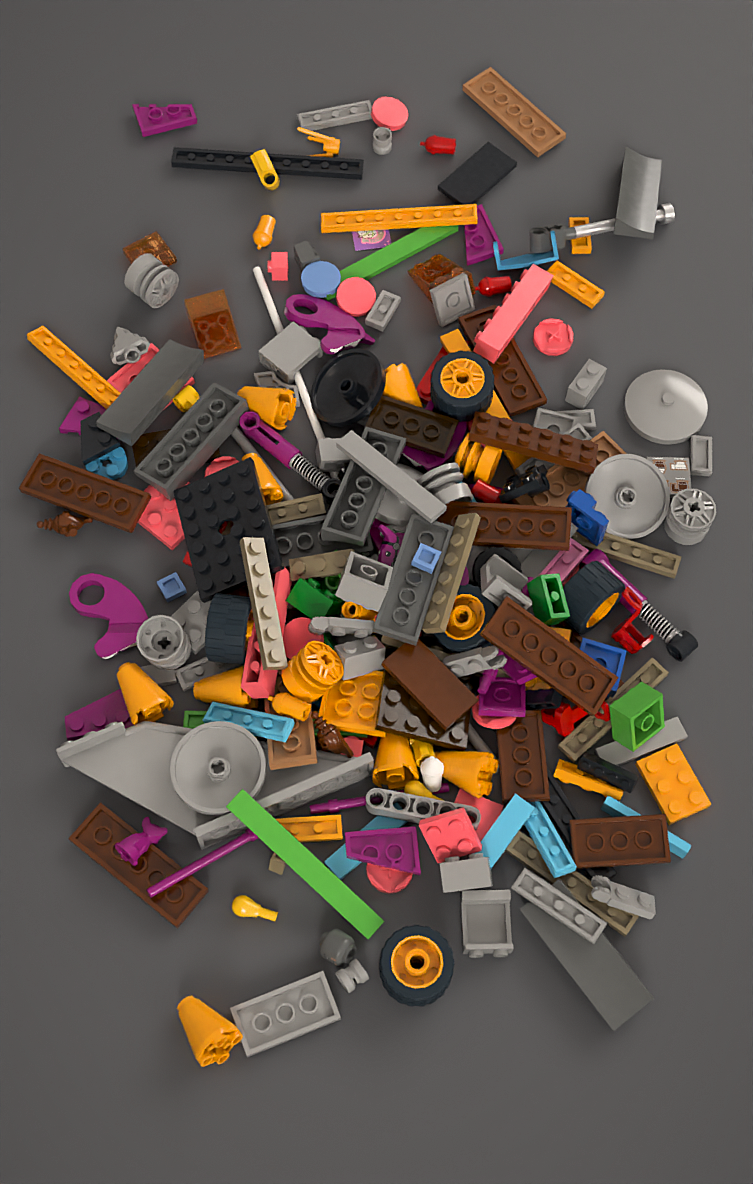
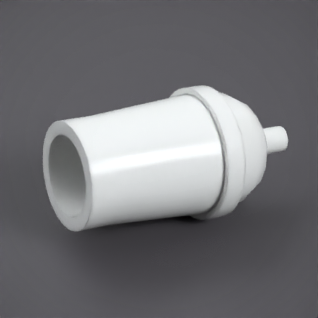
(432, 773)

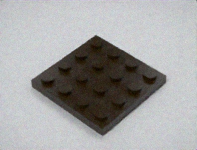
(403, 716)

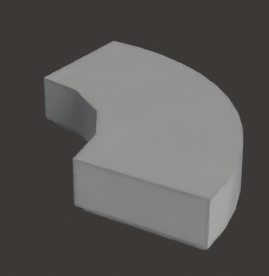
(269, 380)

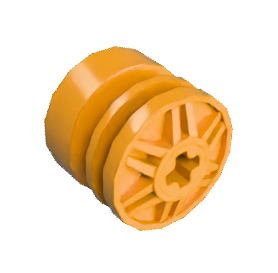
(477, 459)
(312, 671)

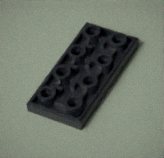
(477, 175)

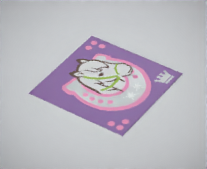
(371, 239)

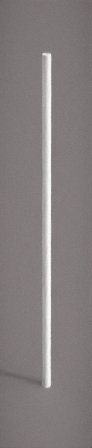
(297, 376)

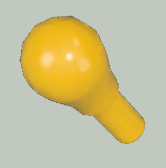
(417, 788)
(246, 907)

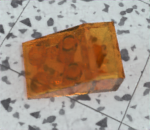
(435, 272)
(212, 323)

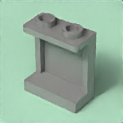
(289, 352)
(503, 580)
(486, 922)

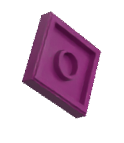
(503, 698)

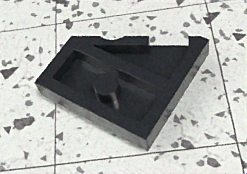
(94, 440)

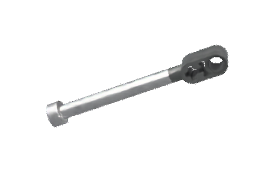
(541, 236)

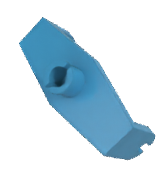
(527, 260)

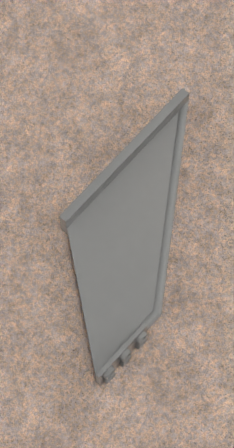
(138, 766)

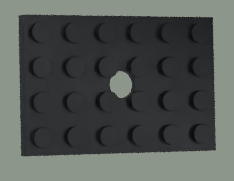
(209, 502)

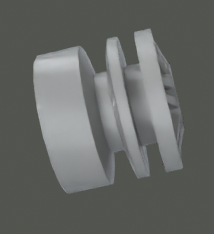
(151, 280)
(445, 484)
(689, 516)
(157, 633)

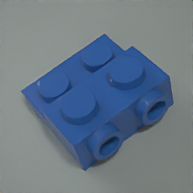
(590, 522)
(606, 655)

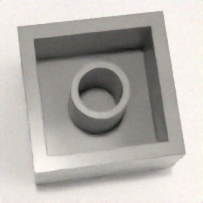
(364, 581)

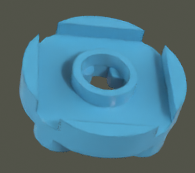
(115, 469)

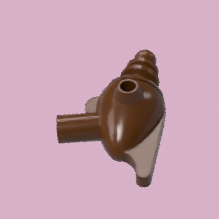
(65, 523)
(330, 737)

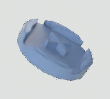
(320, 279)

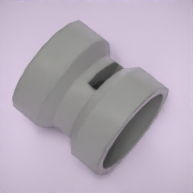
(382, 140)
(352, 975)

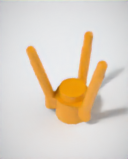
(331, 144)

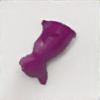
(137, 844)

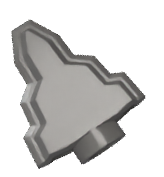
(128, 347)

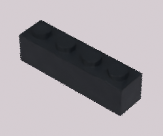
(543, 699)
(608, 772)

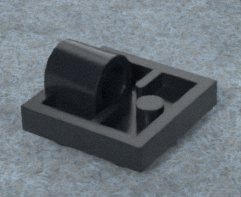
(531, 482)

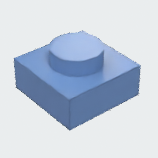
(426, 558)
(171, 587)

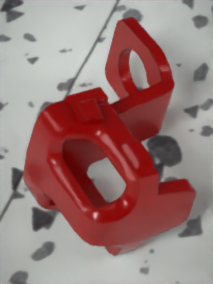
(622, 631)
(566, 717)

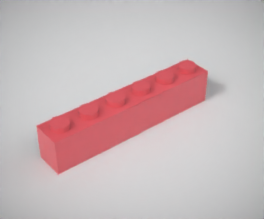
(513, 313)
(255, 680)

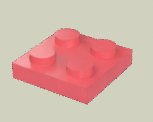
(450, 835)

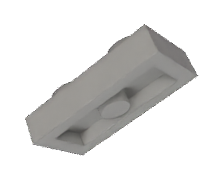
(382, 310)

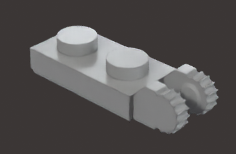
(341, 626)
(474, 661)
(623, 897)

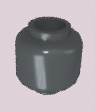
(337, 947)

